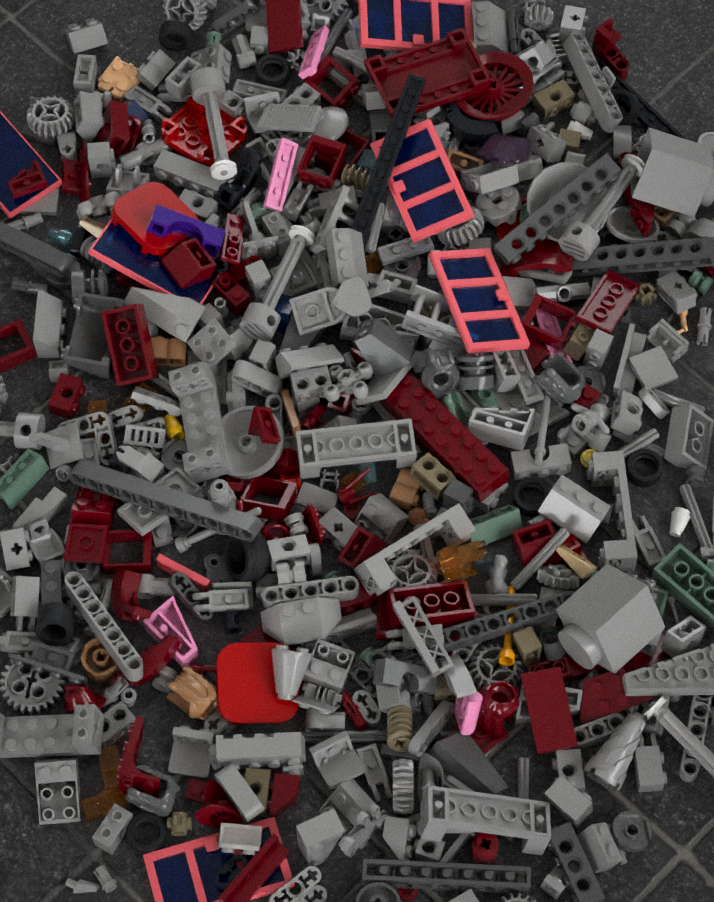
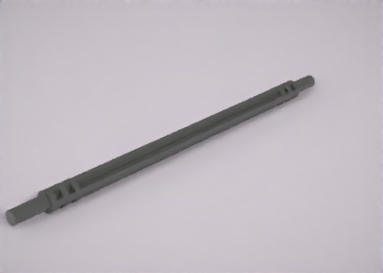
(355, 736)

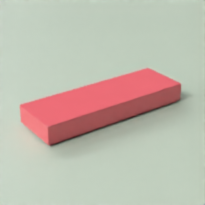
(172, 567)

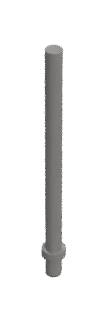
(540, 451)

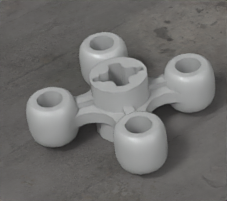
(97, 205)
(348, 381)

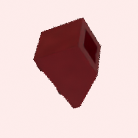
(235, 295)
(286, 465)
(284, 793)

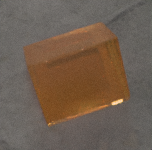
(372, 262)

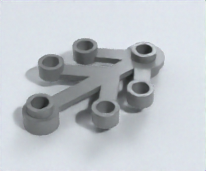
(350, 844)

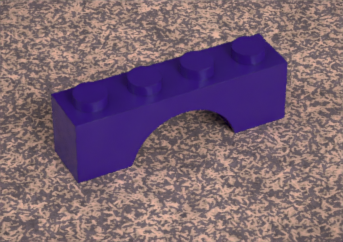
(166, 221)

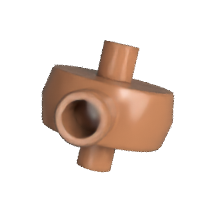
(417, 516)

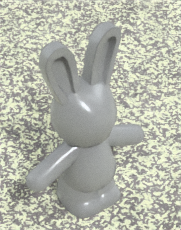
(589, 418)

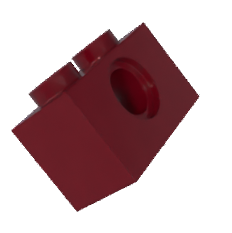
(66, 386)

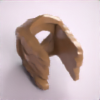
(193, 694)

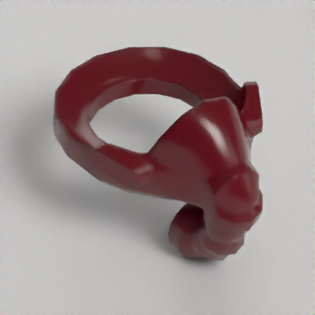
(265, 532)

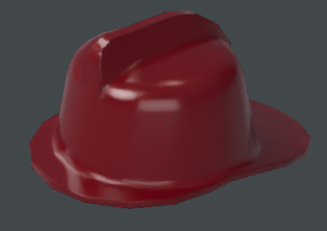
(81, 695)
(218, 812)

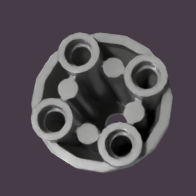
(289, 670)

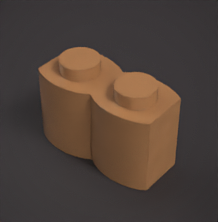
(169, 351)
(405, 490)

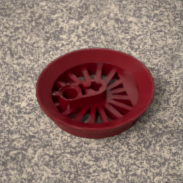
(501, 89)

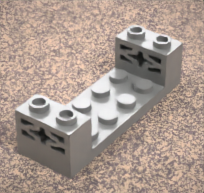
(201, 421)
(355, 445)
(610, 470)
(453, 527)
(52, 734)
(485, 813)

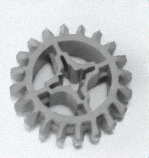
(183, 10)
(50, 116)
(464, 231)
(403, 566)
(482, 661)
(403, 786)

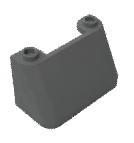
(88, 342)

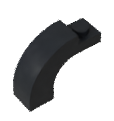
(466, 129)
(241, 184)

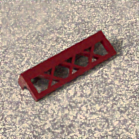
(256, 872)

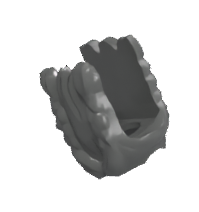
(440, 373)
(561, 379)
(159, 807)

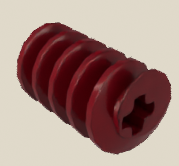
(484, 849)

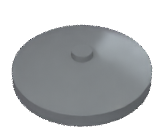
(246, 452)

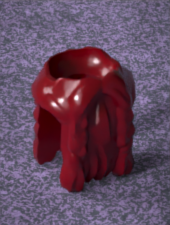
(498, 702)

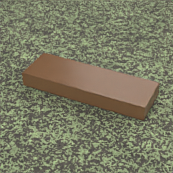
(290, 412)

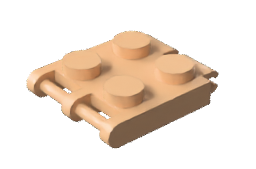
(118, 78)

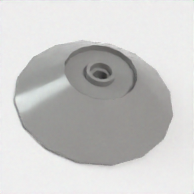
(552, 181)

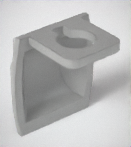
(45, 544)

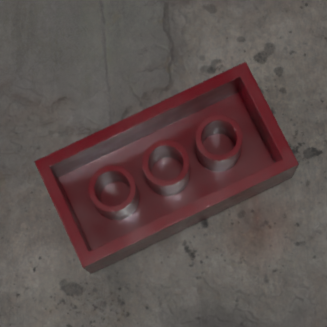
(130, 344)
(441, 602)

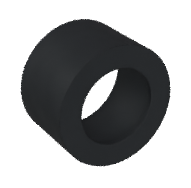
(58, 614)

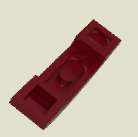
(539, 260)

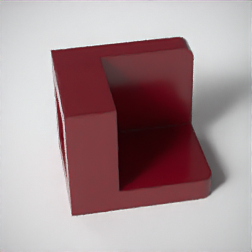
(606, 34)

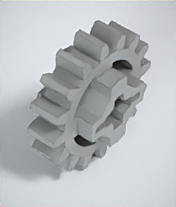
(558, 577)

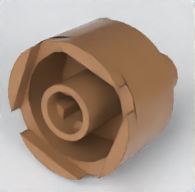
(94, 669)

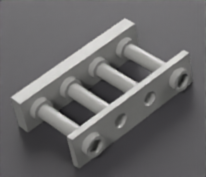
(332, 214)
(430, 326)

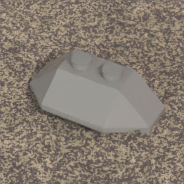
(301, 620)

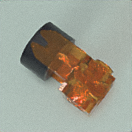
(464, 560)

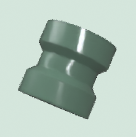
(700, 282)

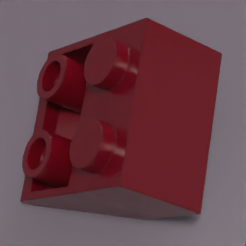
(189, 263)
(93, 508)
(531, 540)
(361, 547)

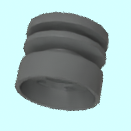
(91, 284)
(474, 374)

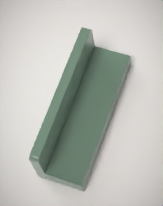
(22, 477)
(496, 524)

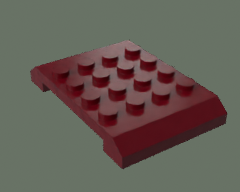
(447, 64)

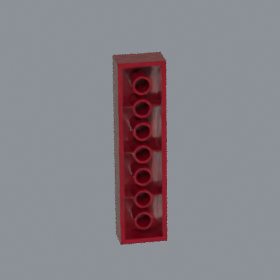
(446, 437)

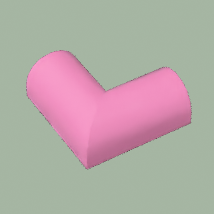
(467, 712)

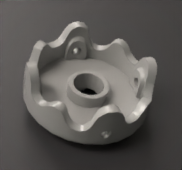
(501, 212)

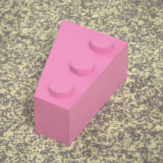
(169, 621)

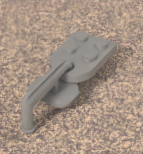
(319, 308)

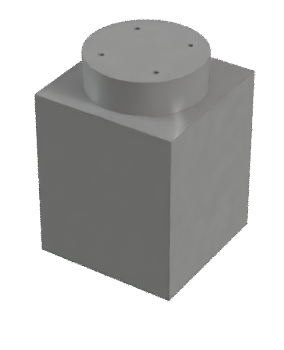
(675, 173)
(608, 620)

